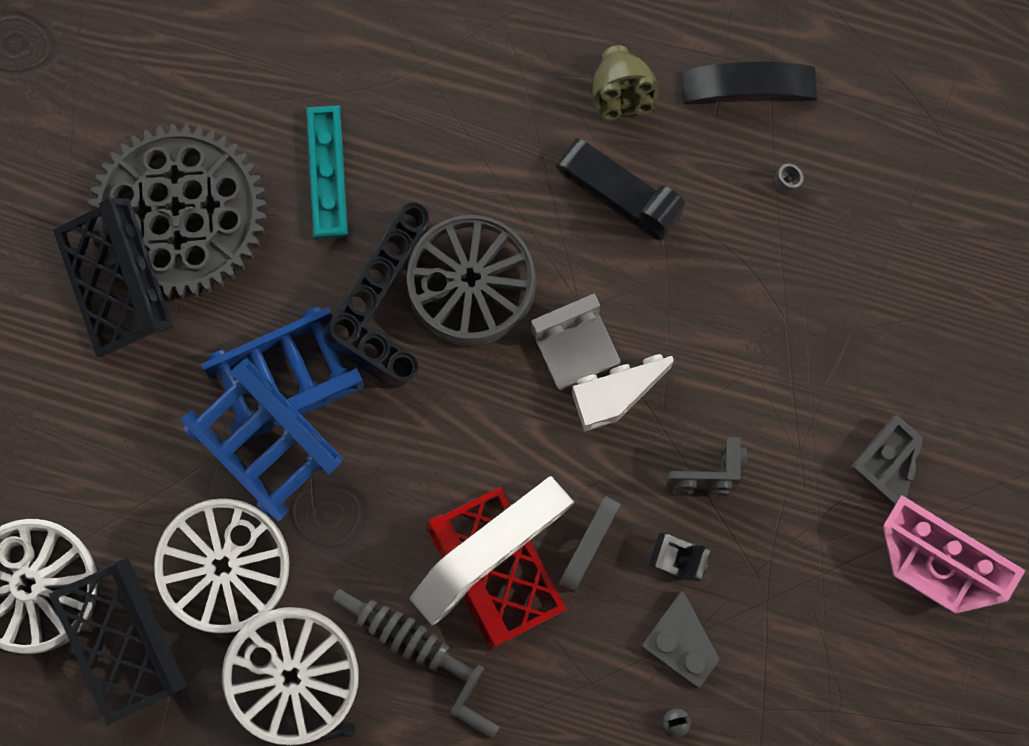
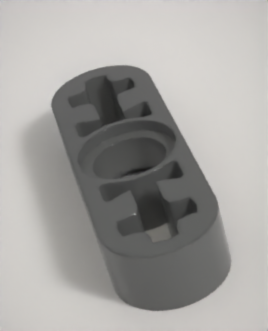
(589, 544)

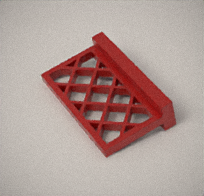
(477, 598)

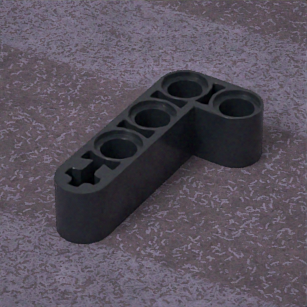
(620, 190)

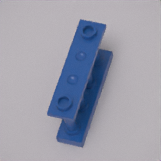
(310, 395)
(296, 431)

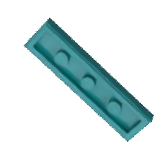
(327, 172)

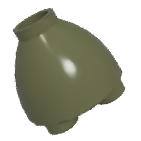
(623, 85)

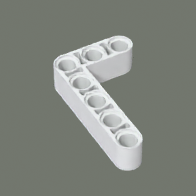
(488, 548)

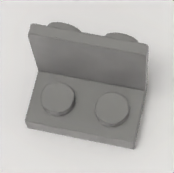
(574, 342)

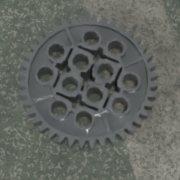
(217, 168)

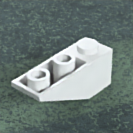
(610, 397)

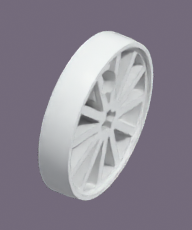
(229, 550)
(42, 576)
(276, 678)

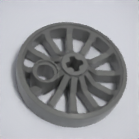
(457, 280)

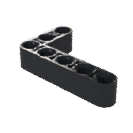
(372, 293)

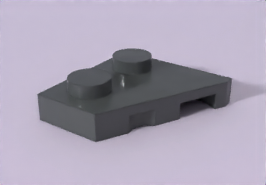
(890, 460)
(682, 643)

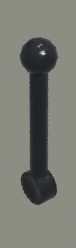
(347, 730)

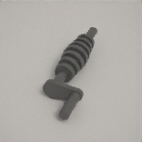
(415, 642)

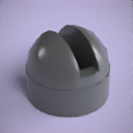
(785, 171)
(678, 730)

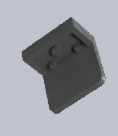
(717, 483)

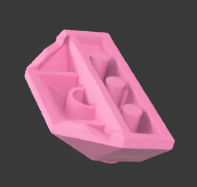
(946, 561)

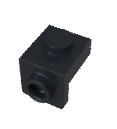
(679, 558)

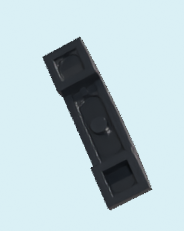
(749, 80)

